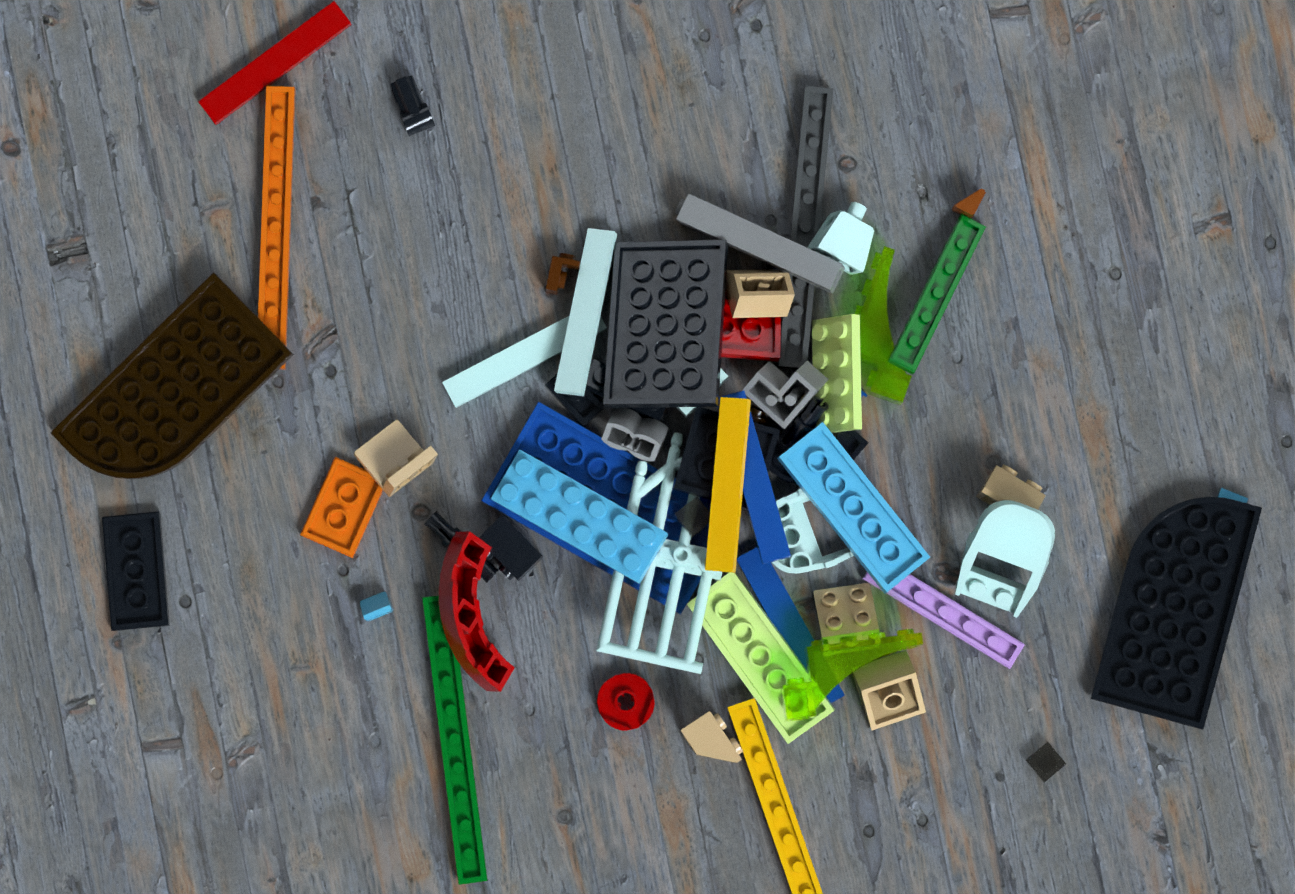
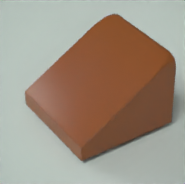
(970, 204)

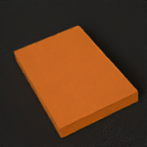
(343, 508)

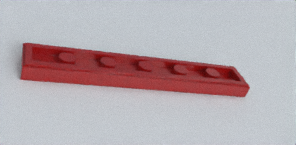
(275, 63)

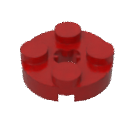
(640, 694)

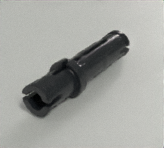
(446, 533)

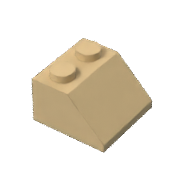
(1004, 485)
(889, 690)

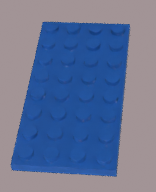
(607, 472)

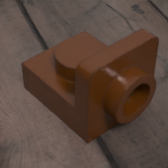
(557, 276)

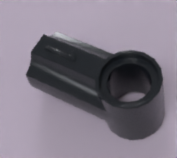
(413, 109)

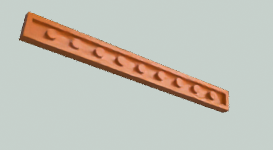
(276, 210)

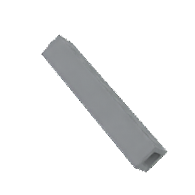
(759, 243)

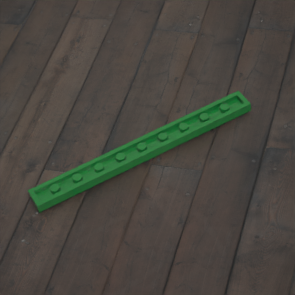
(455, 750)

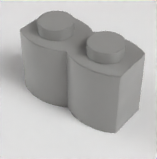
(636, 434)

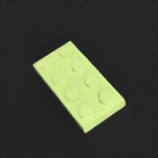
(839, 359)

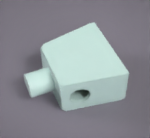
(845, 238)

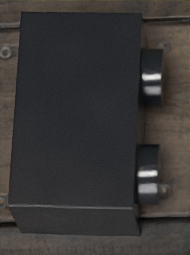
(510, 549)

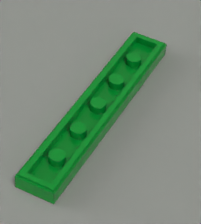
(936, 294)

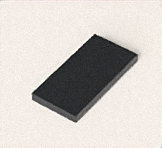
(135, 571)

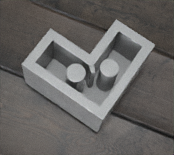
(782, 396)

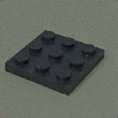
(698, 459)

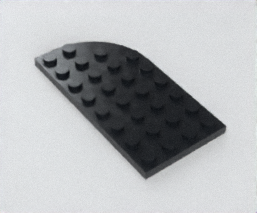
(1177, 610)

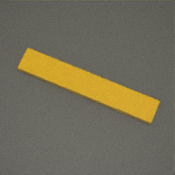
(727, 484)

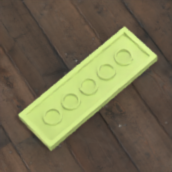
(756, 651)

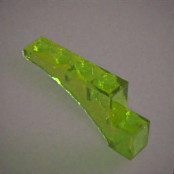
(875, 336)
(833, 663)

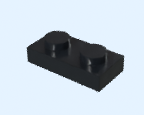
(582, 408)

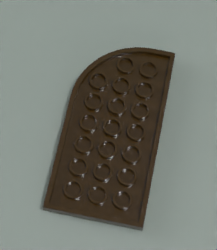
(174, 387)

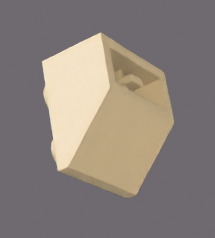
(759, 293)
(710, 741)

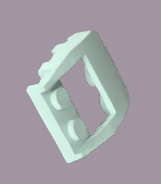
(1012, 535)
(801, 539)

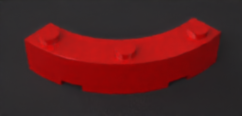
(462, 613)

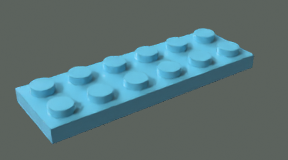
(853, 507)
(579, 516)

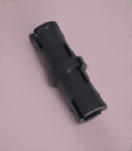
(806, 421)

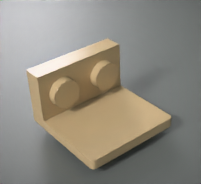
(394, 458)
(846, 612)

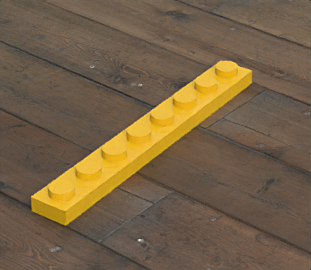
(774, 798)

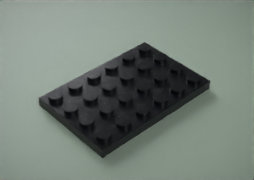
(666, 324)

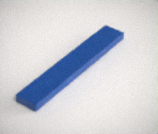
(761, 500)
(779, 607)

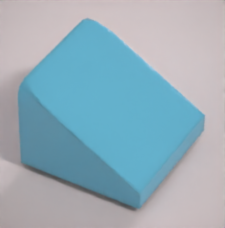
(376, 606)

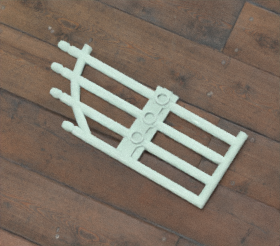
(673, 555)

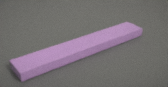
(955, 619)

